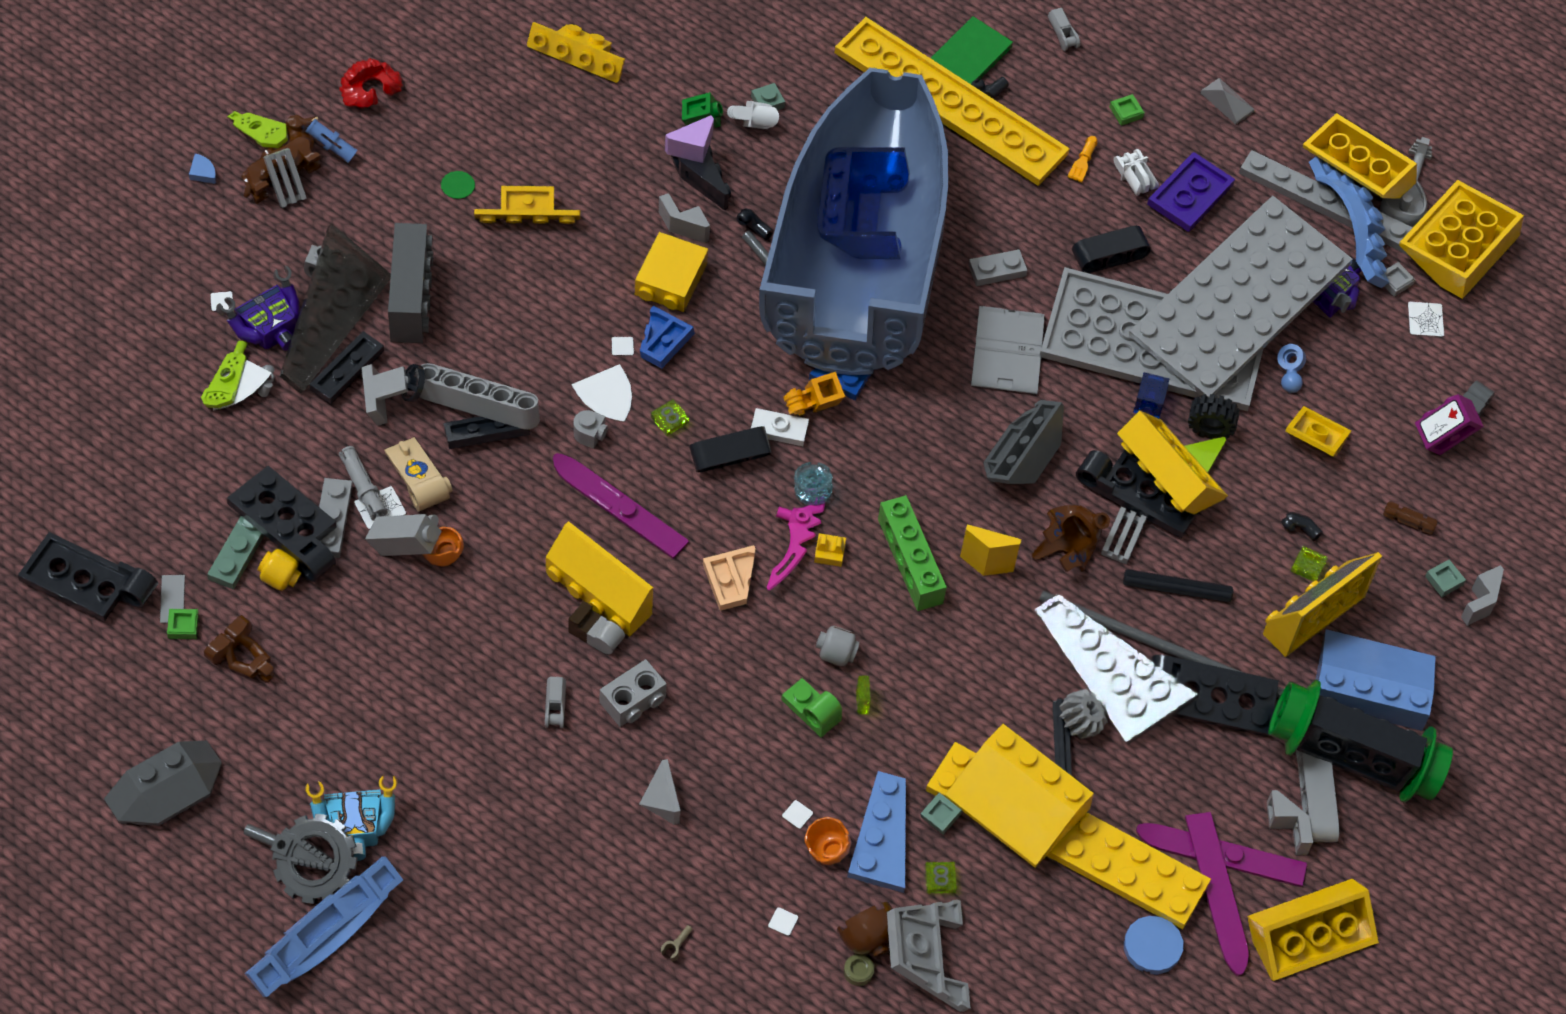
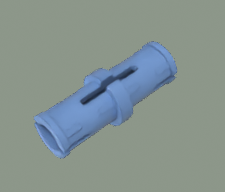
(315, 130)

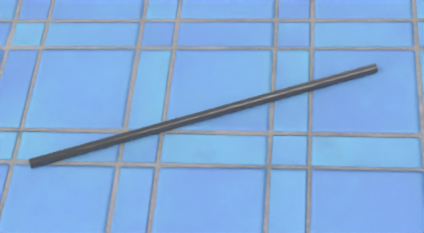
(1147, 638)

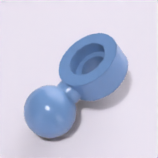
(1291, 381)

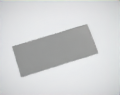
(171, 595)

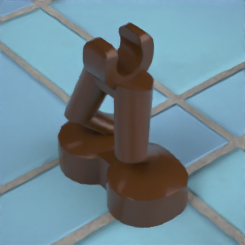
(234, 635)

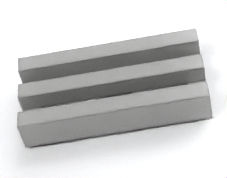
(294, 173)
(1131, 518)

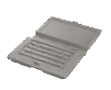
(1008, 349)

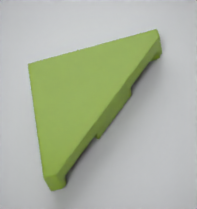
(1206, 451)

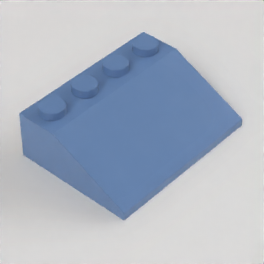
(1377, 678)

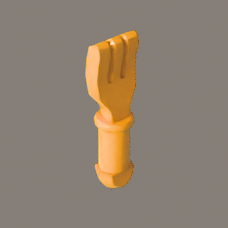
(1080, 166)

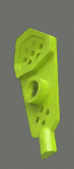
(261, 129)
(224, 389)

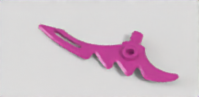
(799, 522)

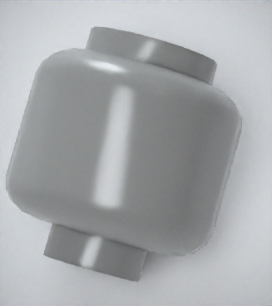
(837, 646)

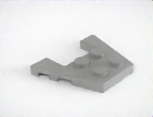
(918, 949)

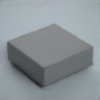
(1398, 279)

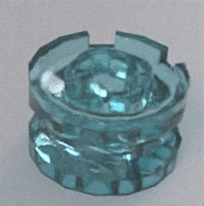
(813, 482)

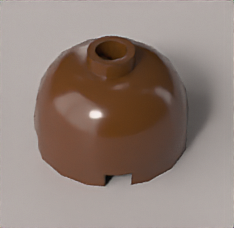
(867, 931)

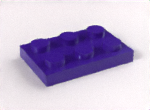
(1191, 192)

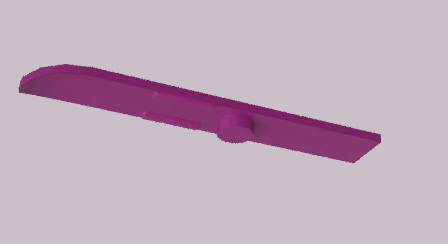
(619, 505)
(1234, 855)
(1219, 892)

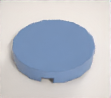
(1153, 945)

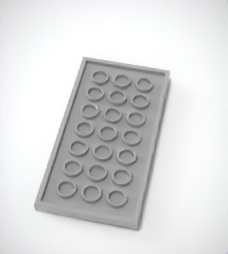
(1240, 297)
(1092, 333)

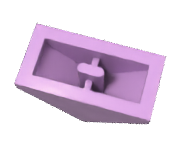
(691, 141)

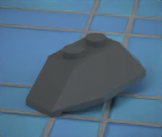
(1027, 445)
(165, 784)

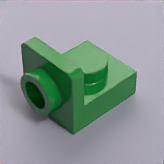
(700, 107)

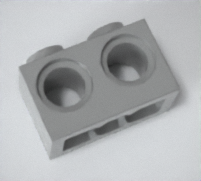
(628, 689)

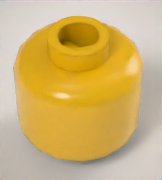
(279, 569)

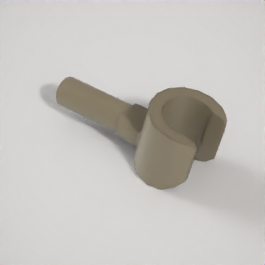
(676, 944)

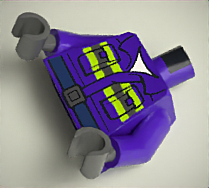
(1341, 293)
(267, 317)

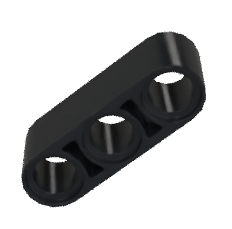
(1111, 249)
(730, 449)

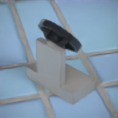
(388, 384)

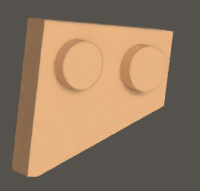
(730, 576)

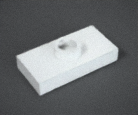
(781, 426)

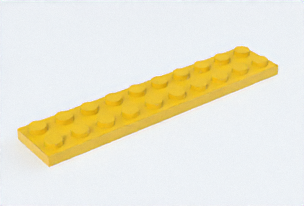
(958, 102)
(1109, 857)

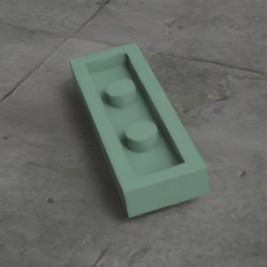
(235, 554)

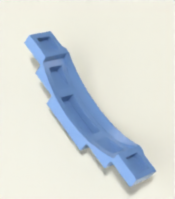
(1364, 218)
(324, 928)

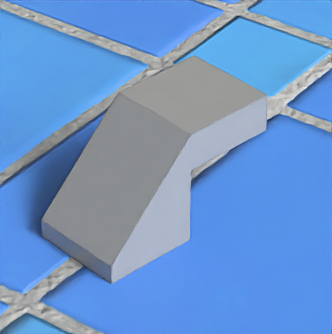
(687, 223)
(1486, 589)
(1286, 815)

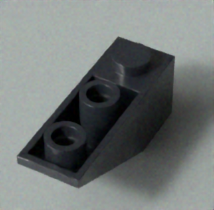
(704, 178)

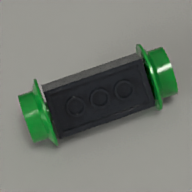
(1360, 742)

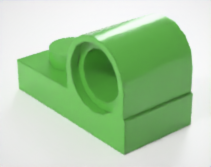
(817, 710)

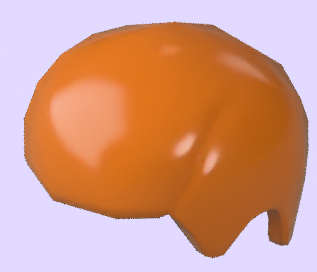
(447, 548)
(828, 840)

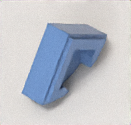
(202, 170)

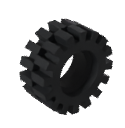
(1213, 416)

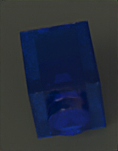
(1151, 394)

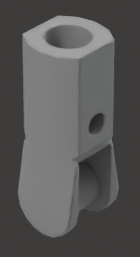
(1063, 29)
(555, 701)

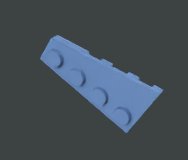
(881, 841)

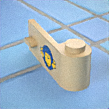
(422, 478)

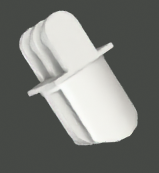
(755, 114)
(1136, 172)

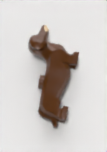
(301, 147)

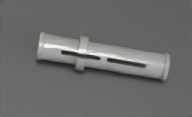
(366, 490)

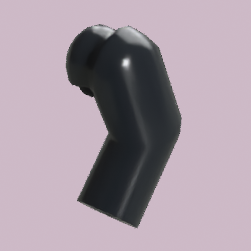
(993, 89)
(749, 218)
(1304, 522)

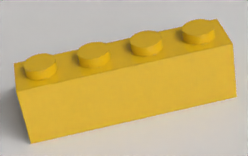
(1363, 157)
(1170, 464)
(599, 579)
(1313, 928)

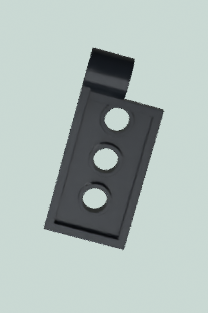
(1100, 476)
(311, 554)
(130, 583)
(1233, 685)

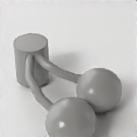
(265, 388)

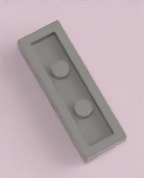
(336, 502)

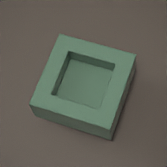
(770, 95)
(1445, 578)
(941, 813)

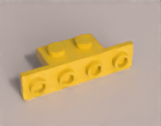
(578, 49)
(527, 203)

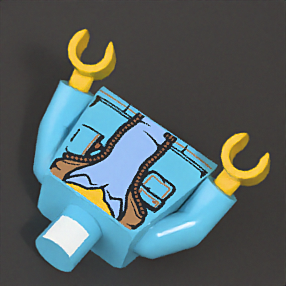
(362, 812)

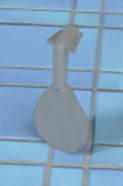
(1413, 203)

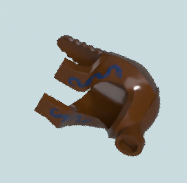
(1073, 531)

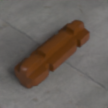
(1410, 517)

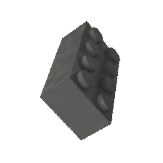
(410, 283)

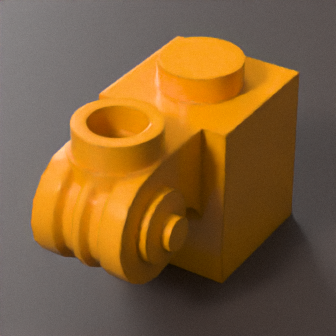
(818, 395)

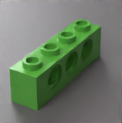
(912, 553)

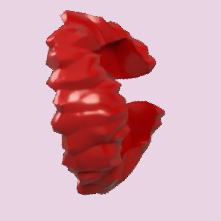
(362, 71)

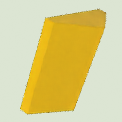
(1318, 431)
(989, 551)

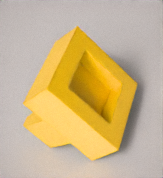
(830, 550)

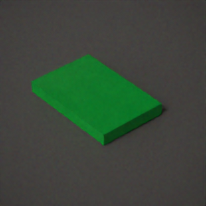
(972, 50)

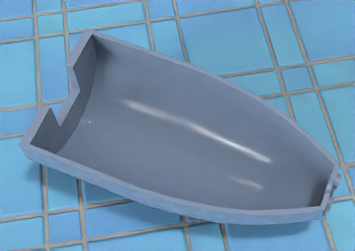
(845, 309)

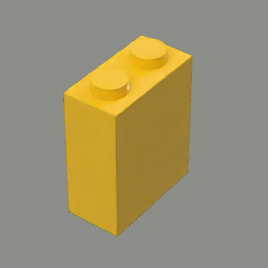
(671, 272)

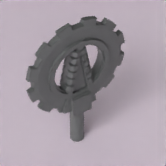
(292, 849)

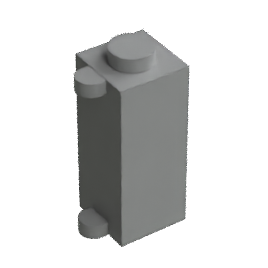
(404, 534)

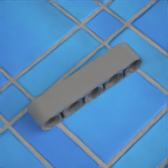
(480, 396)
(1318, 797)

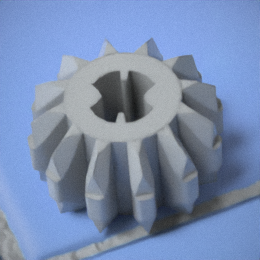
(1083, 714)

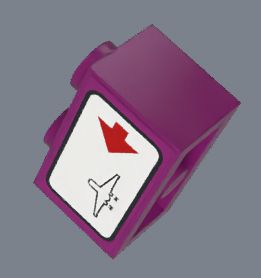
(1448, 424)

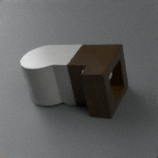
(595, 629)

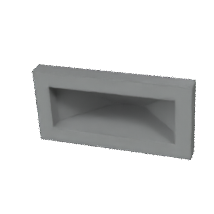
(1227, 101)
(661, 795)

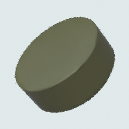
(858, 970)

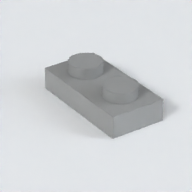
(997, 267)

